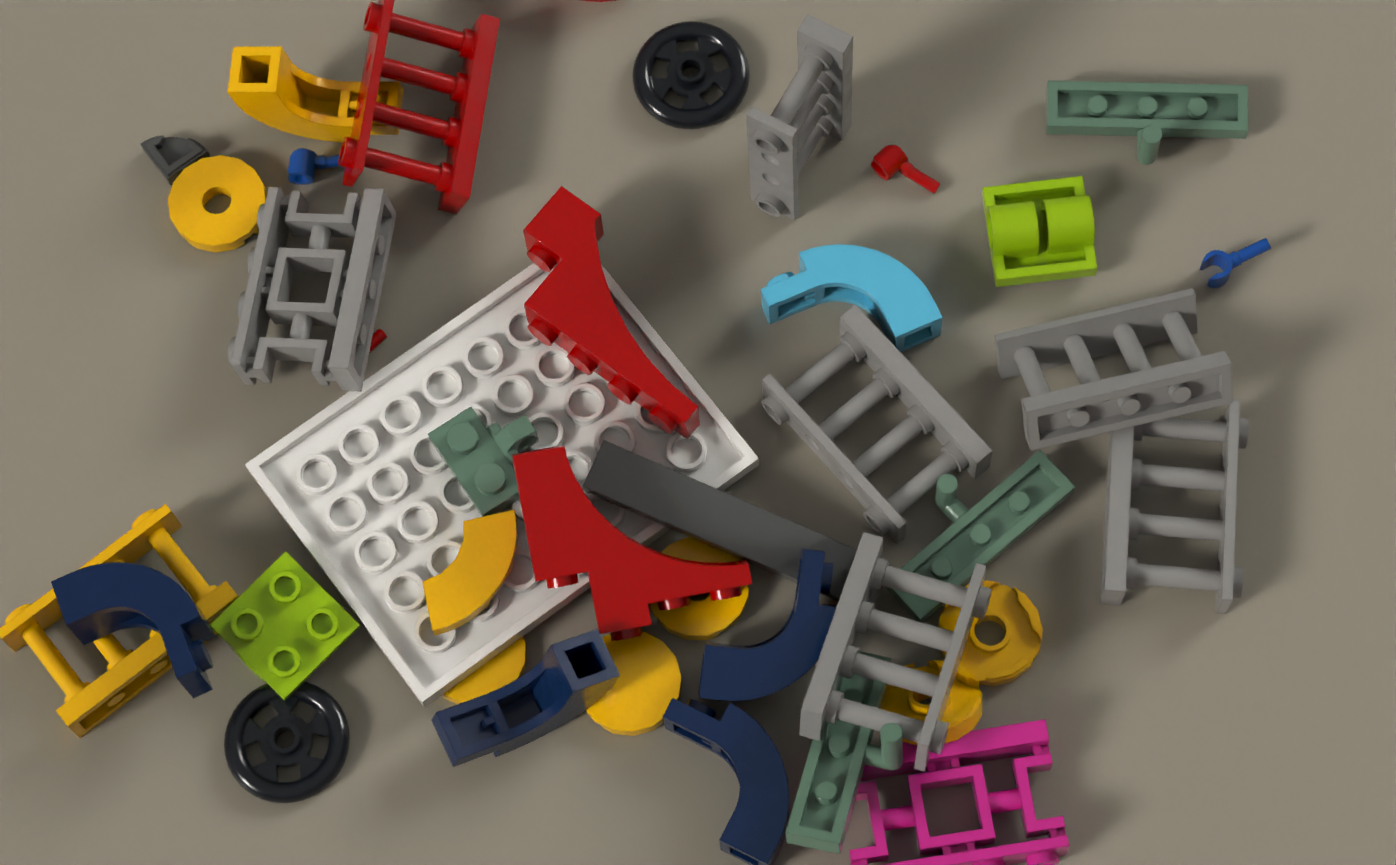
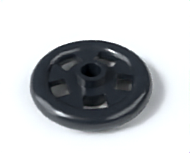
(695, 111)
(314, 772)

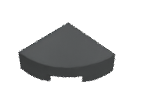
(173, 154)

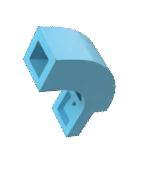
(860, 278)

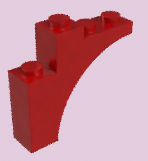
(624, 576)

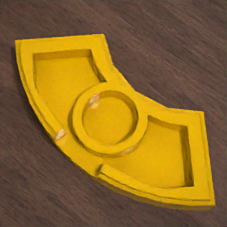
(475, 574)

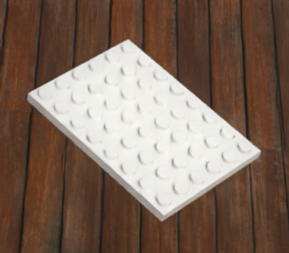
(389, 512)

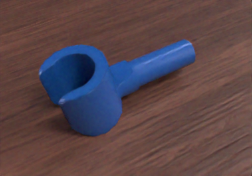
(305, 162)
(1230, 261)

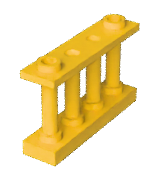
(128, 670)

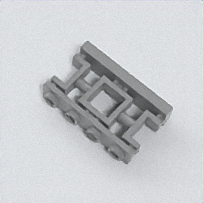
(351, 293)

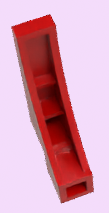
(581, 317)

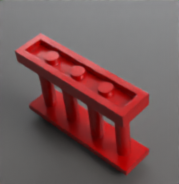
(466, 88)

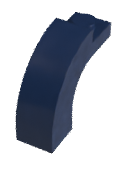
(132, 595)
(774, 664)
(546, 697)
(762, 809)

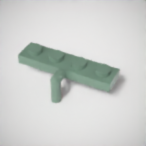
(1147, 111)
(986, 528)
(836, 768)

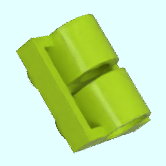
(1040, 231)
(284, 626)

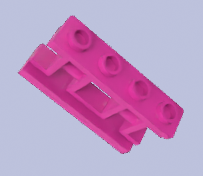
(945, 771)

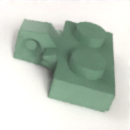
(483, 457)

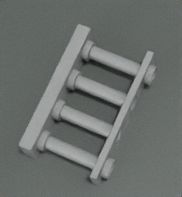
(811, 108)
(892, 377)
(1117, 401)
(1126, 523)
(857, 615)

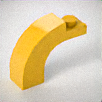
(296, 102)

